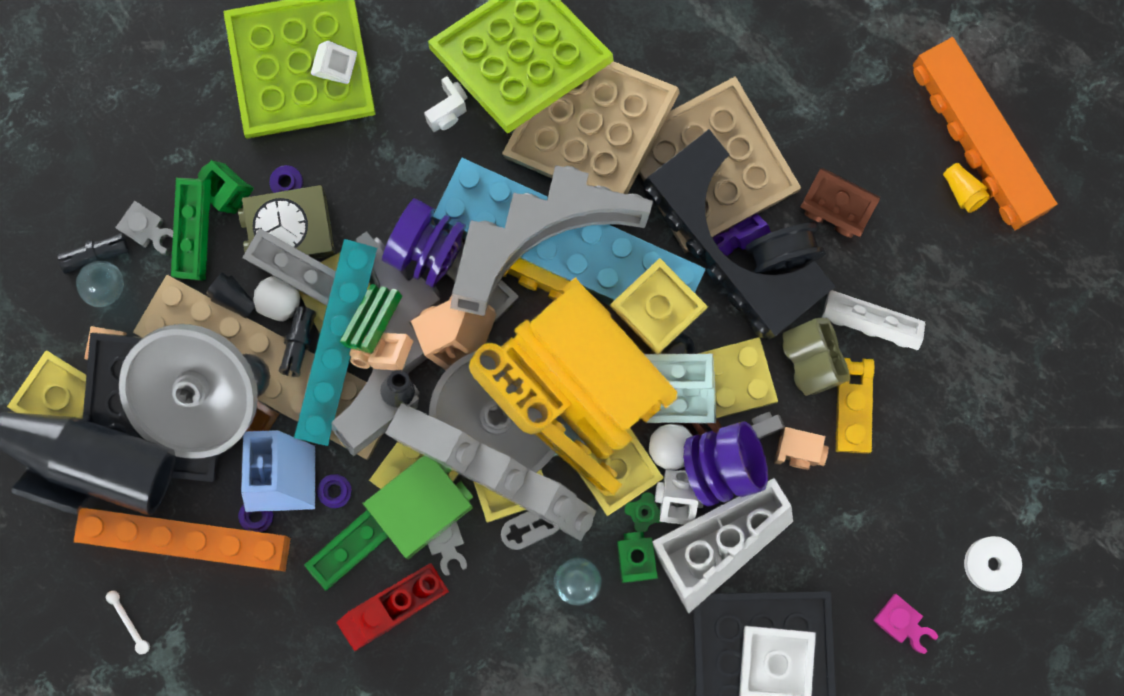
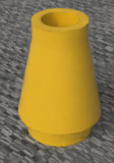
(966, 188)

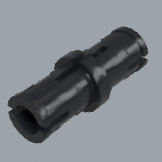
(93, 252)
(297, 342)

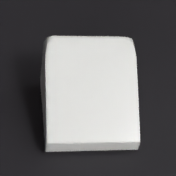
(333, 62)

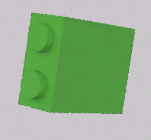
(419, 505)

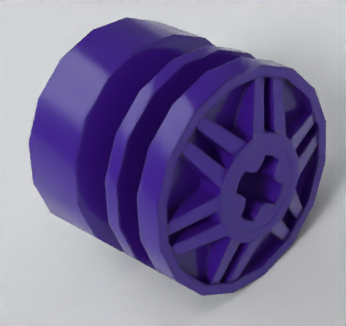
(423, 242)
(725, 463)

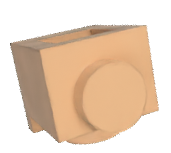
(801, 449)

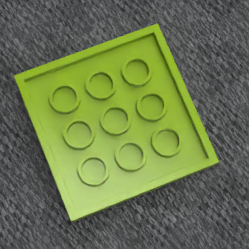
(520, 56)
(274, 59)

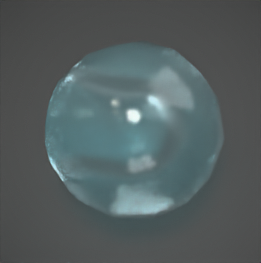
(100, 283)
(577, 581)

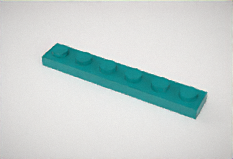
(331, 355)

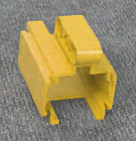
(575, 367)

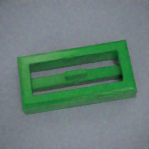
(367, 317)

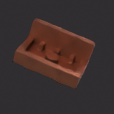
(839, 203)

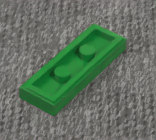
(190, 228)
(346, 550)

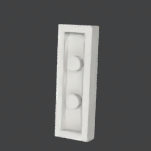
(874, 320)

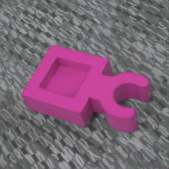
(902, 621)

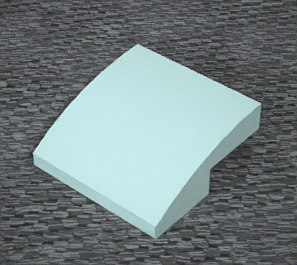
(695, 386)

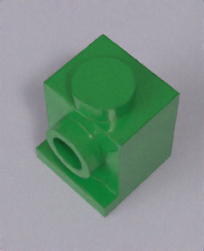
(226, 187)
(636, 571)

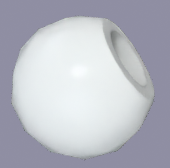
(276, 299)
(667, 446)

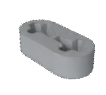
(528, 538)

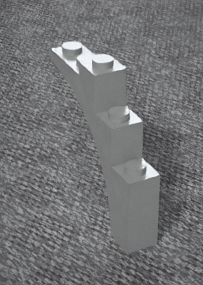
(530, 220)
(369, 414)
(492, 470)

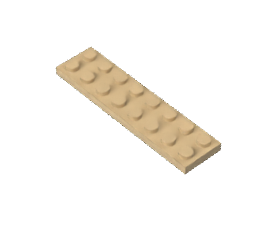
(181, 304)

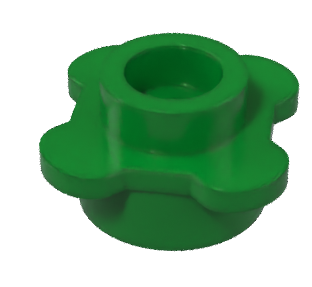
(634, 510)

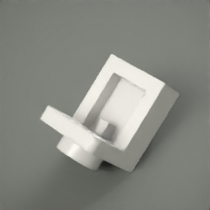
(446, 112)

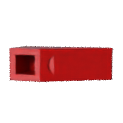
(391, 607)

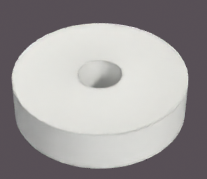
(1008, 561)

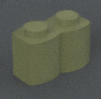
(815, 356)

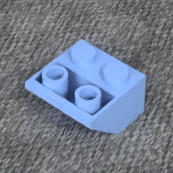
(277, 472)

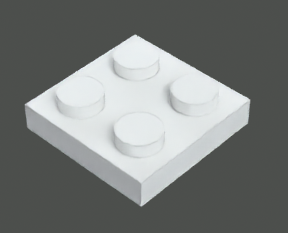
(777, 662)

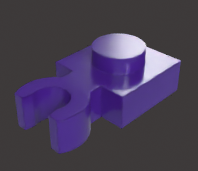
(741, 234)

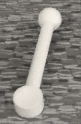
(141, 645)

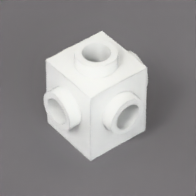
(676, 498)

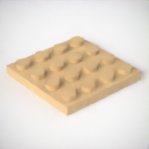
(597, 128)
(749, 178)

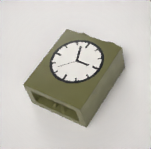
(293, 216)

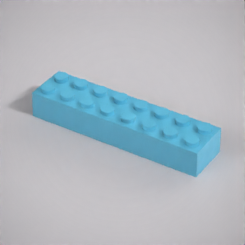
(597, 255)

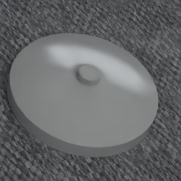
(188, 390)
(468, 407)

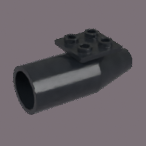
(81, 459)

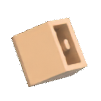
(451, 333)

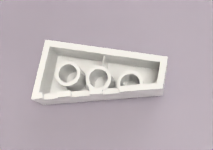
(721, 541)

